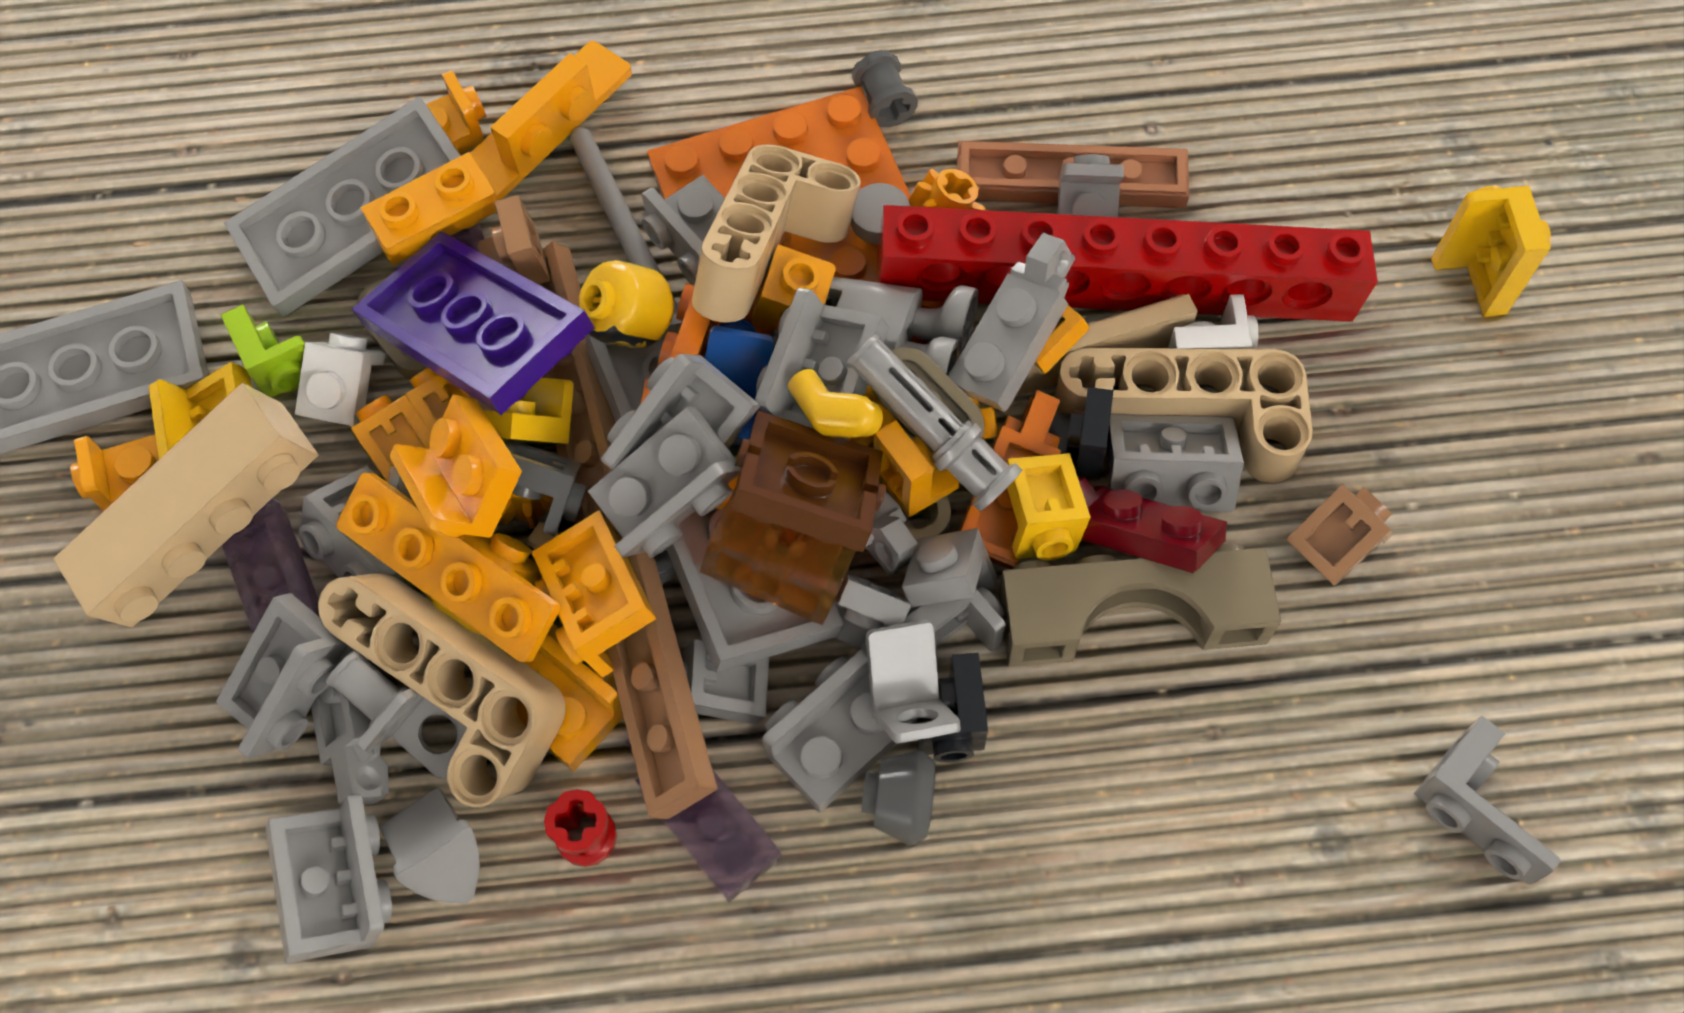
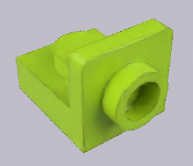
(269, 363)

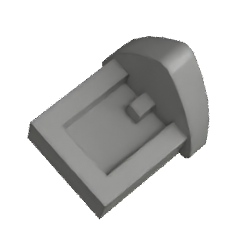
(433, 850)

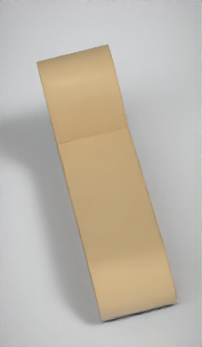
(770, 195)
(1177, 379)
(378, 619)

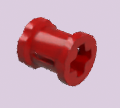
(566, 815)

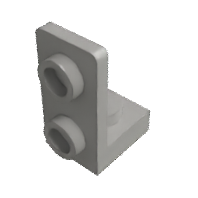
(1458, 807)

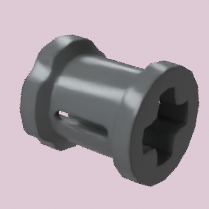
(883, 86)

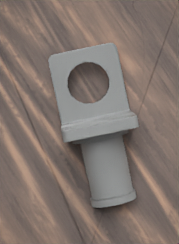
(906, 682)
(391, 711)

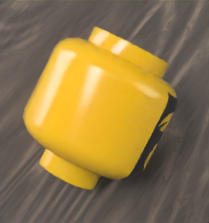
(627, 304)

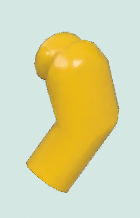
(832, 412)

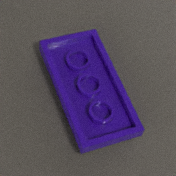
(473, 321)

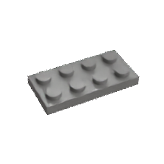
(313, 224)
(96, 364)

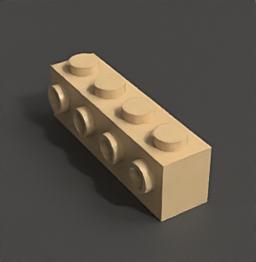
(185, 507)

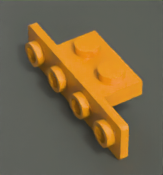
(548, 115)
(474, 577)

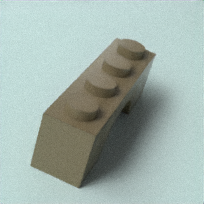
(1221, 603)

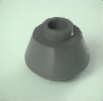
(901, 796)

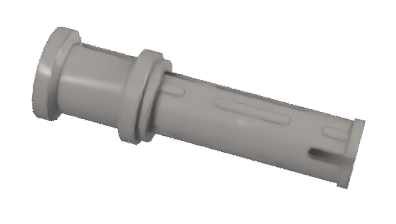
(954, 443)

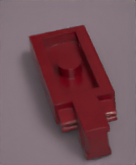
(1151, 529)

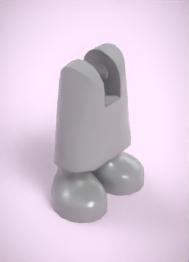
(900, 306)

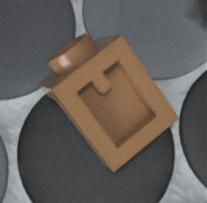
(516, 241)
(1342, 532)

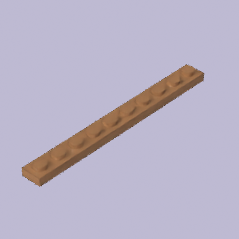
(648, 663)

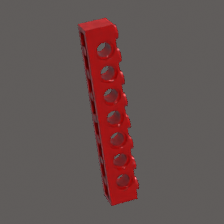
(1135, 260)

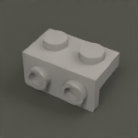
(818, 340)
(673, 387)
(280, 676)
(327, 881)

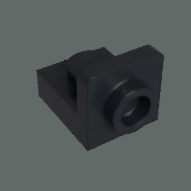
(1086, 432)
(965, 698)

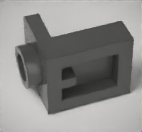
(550, 476)

